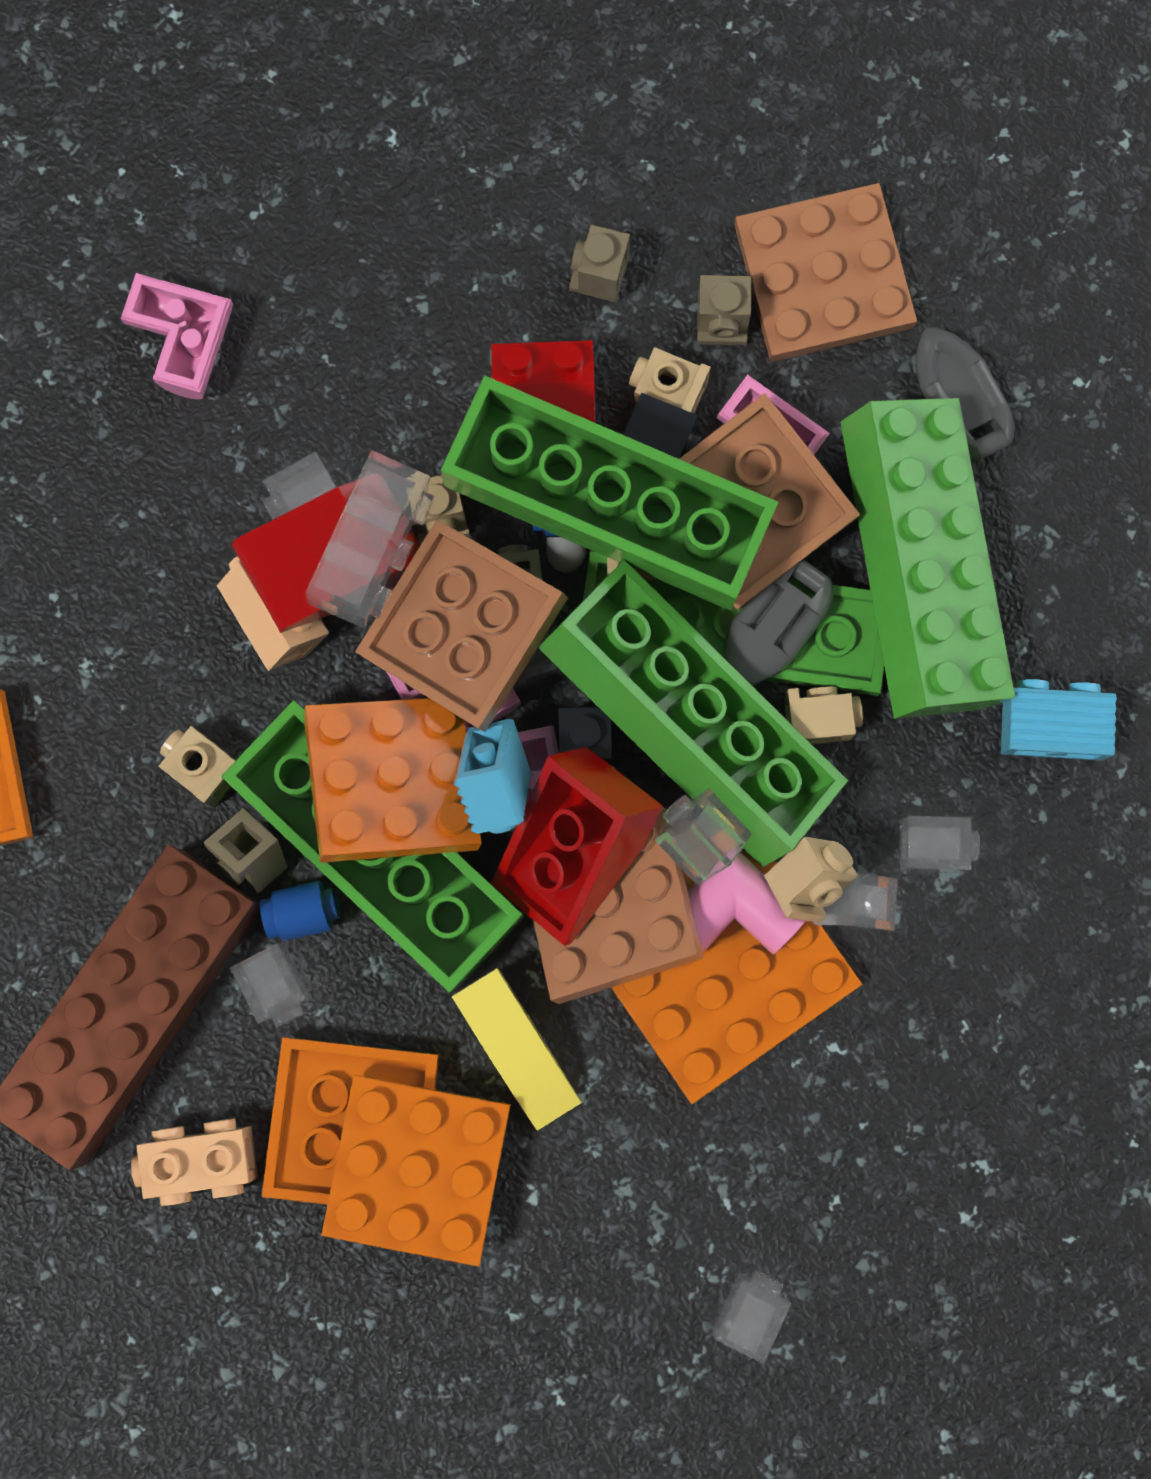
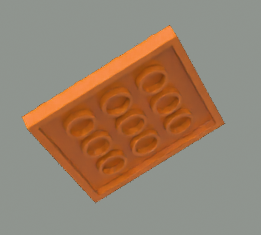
(735, 1001)

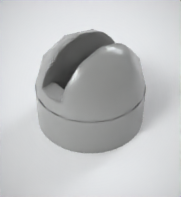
(564, 554)

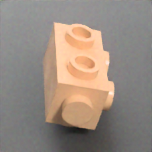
(271, 646)
(182, 1164)

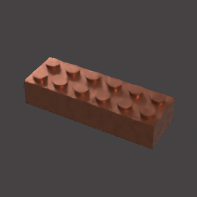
(124, 1007)

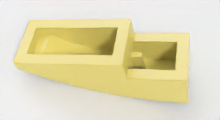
(516, 1049)

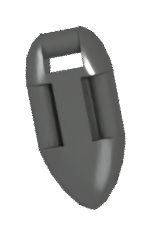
(955, 370)
(777, 624)

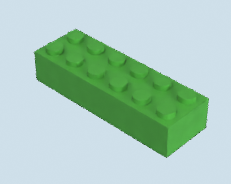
(607, 492)
(926, 557)
(693, 712)
(424, 902)

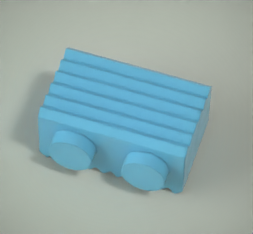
(1059, 721)
(493, 777)

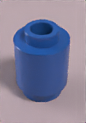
(299, 911)

